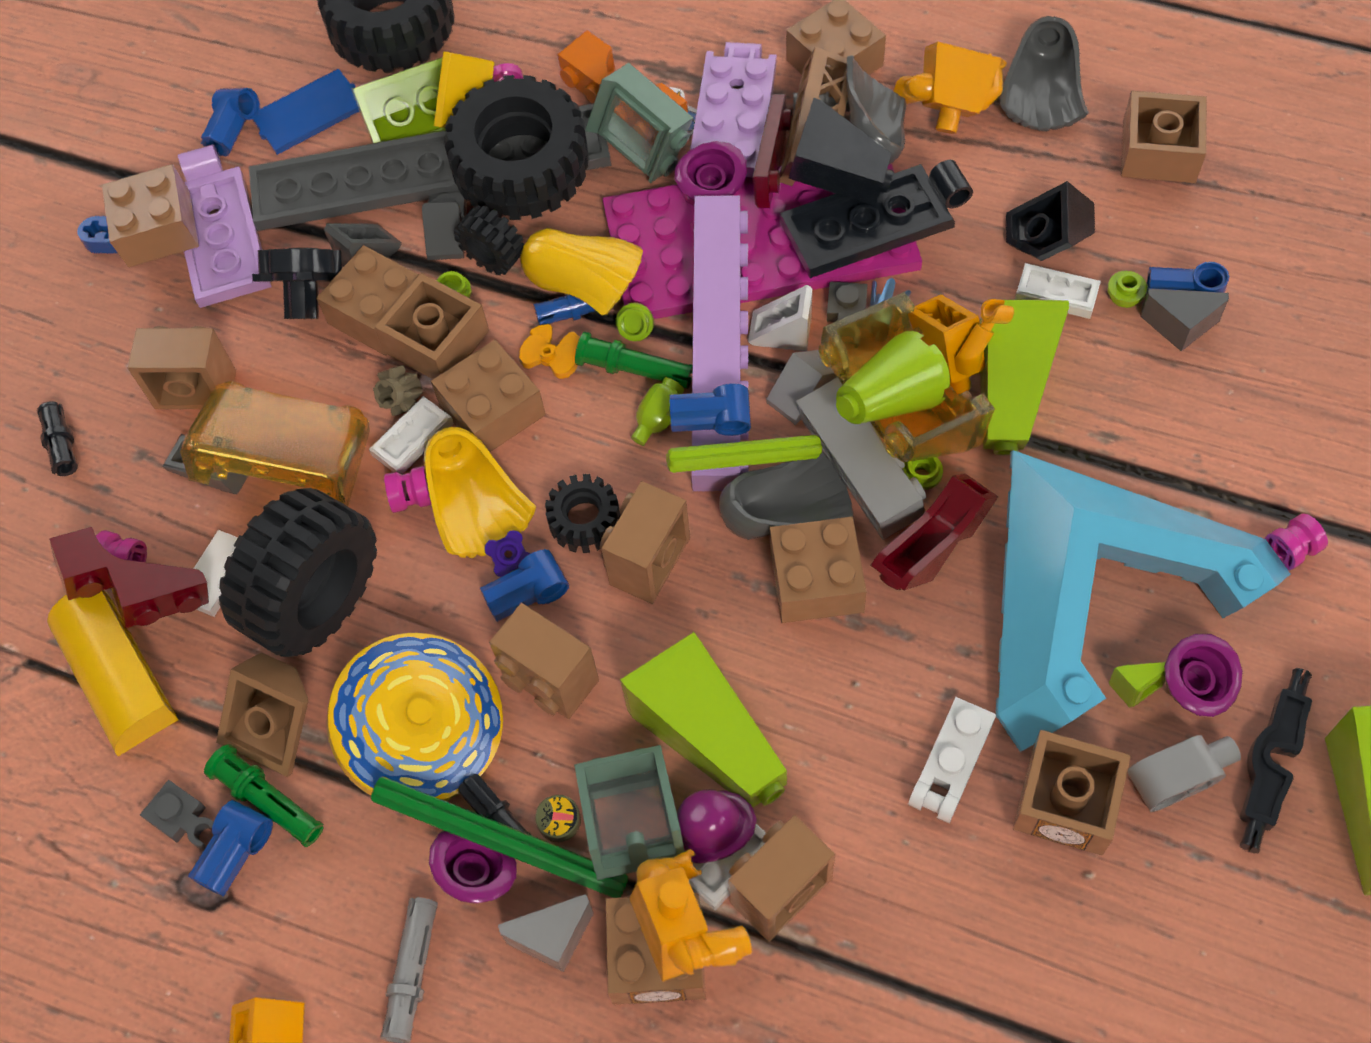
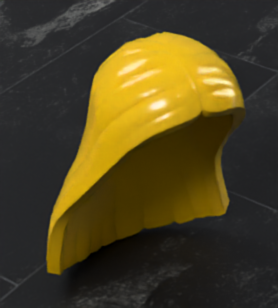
(581, 266)
(471, 493)

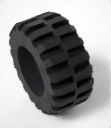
(387, 37)
(511, 110)
(297, 572)

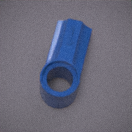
(230, 111)
(1204, 278)
(722, 410)
(534, 581)
(236, 835)

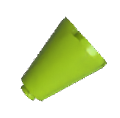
(895, 382)

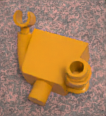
(954, 82)
(959, 334)
(675, 922)

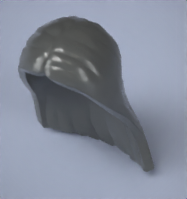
(1045, 78)
(875, 109)
(784, 496)

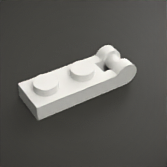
(953, 758)

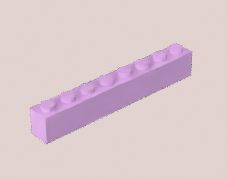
(718, 316)

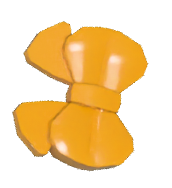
(539, 350)

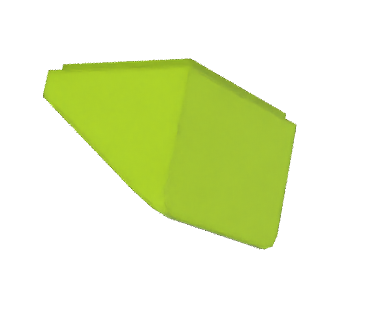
(1137, 681)

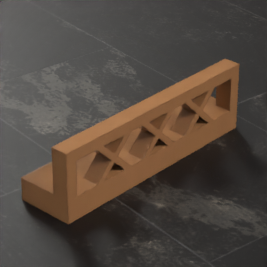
(810, 87)

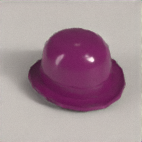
(711, 170)
(1203, 674)
(715, 824)
(470, 870)

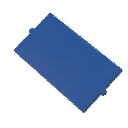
(306, 111)

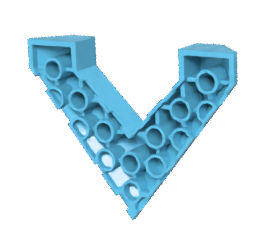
(1055, 535)

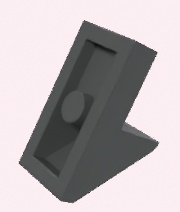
(440, 219)

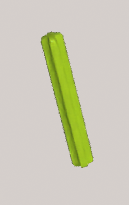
(743, 453)

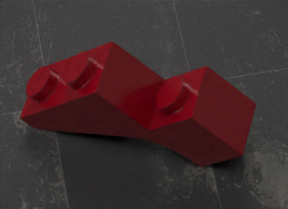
(926, 544)
(139, 588)

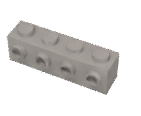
(863, 463)

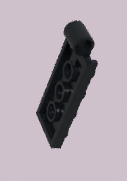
(845, 230)

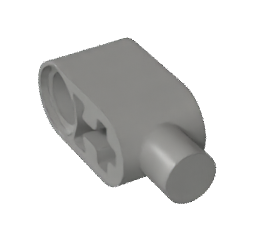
(1182, 770)

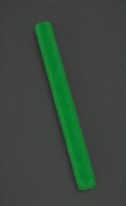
(494, 836)

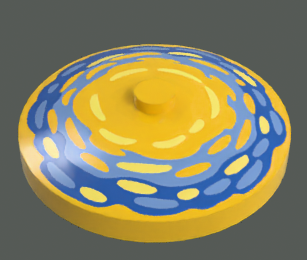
(414, 715)

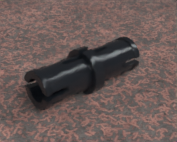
(57, 439)

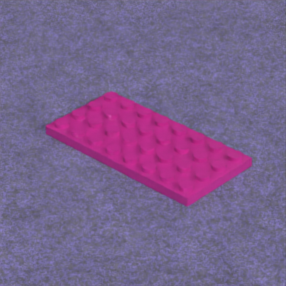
(664, 228)

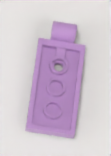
(732, 113)
(226, 239)

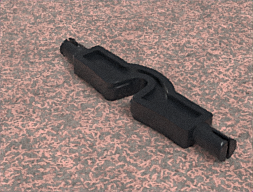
(1268, 779)

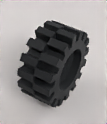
(489, 240)
(575, 494)

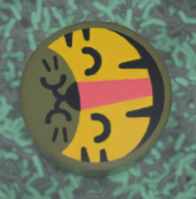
(558, 818)

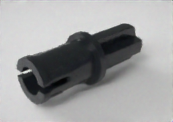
(486, 803)

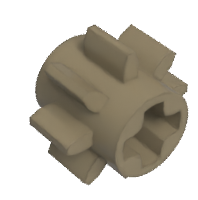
(397, 390)

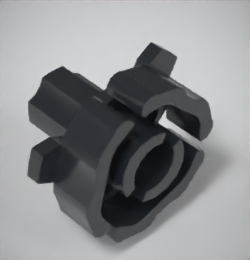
(300, 272)

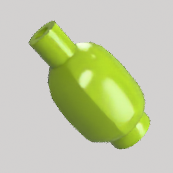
(654, 410)

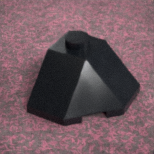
(1051, 222)

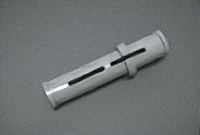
(406, 984)

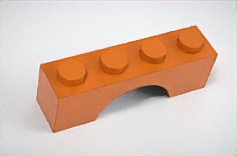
(591, 60)

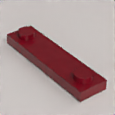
(766, 173)

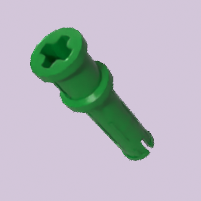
(617, 358)
(249, 784)

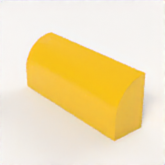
(110, 670)

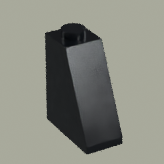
(840, 157)

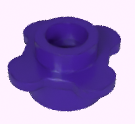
(496, 551)

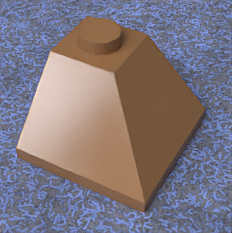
(264, 712)

